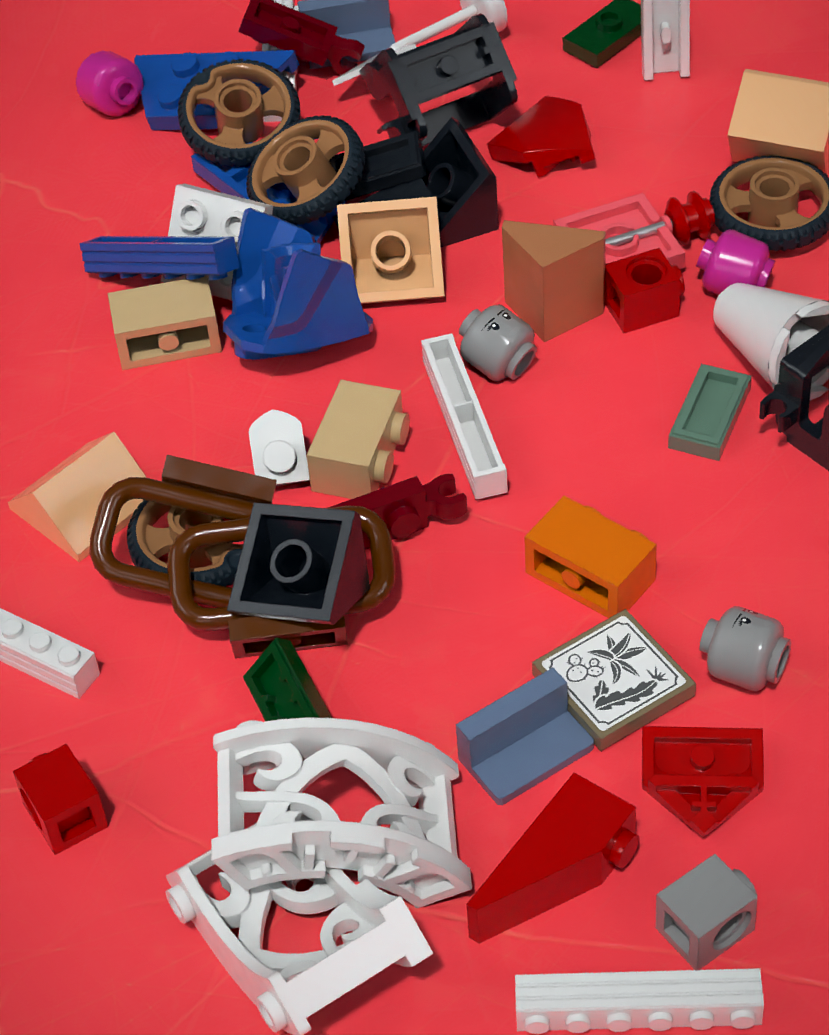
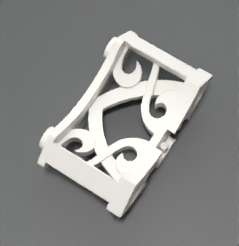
(409, 859)
(298, 984)

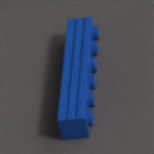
(160, 255)

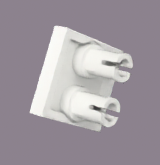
(209, 214)

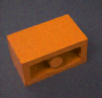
(590, 557)

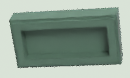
(709, 412)

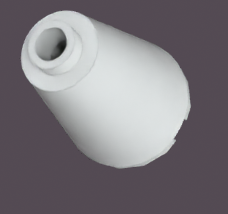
(769, 326)

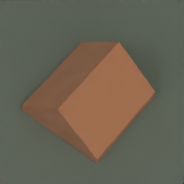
(553, 275)

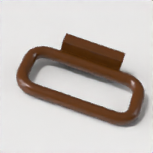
(184, 486)
(254, 634)

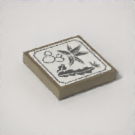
(617, 678)

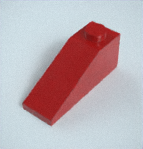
(557, 858)

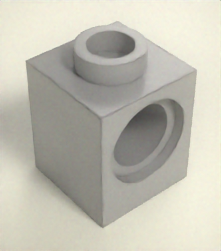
(706, 911)

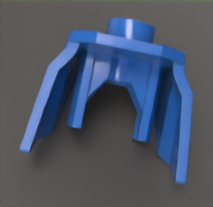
(288, 293)

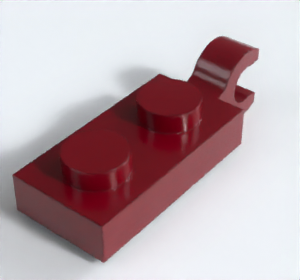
(293, 30)
(409, 503)

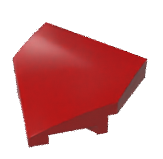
(546, 136)
(702, 771)

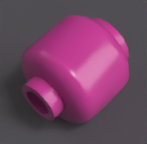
(109, 83)
(734, 260)

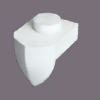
(279, 448)

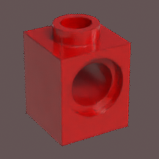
(643, 290)
(60, 798)

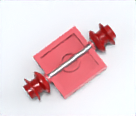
(636, 227)

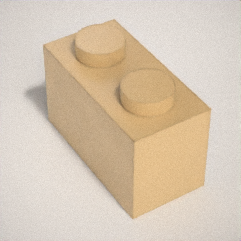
(164, 322)
(357, 440)

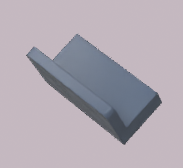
(357, 20)
(522, 738)

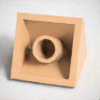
(781, 119)
(392, 249)
(67, 497)

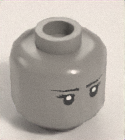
(497, 343)
(745, 648)

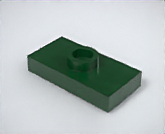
(605, 32)
(283, 685)

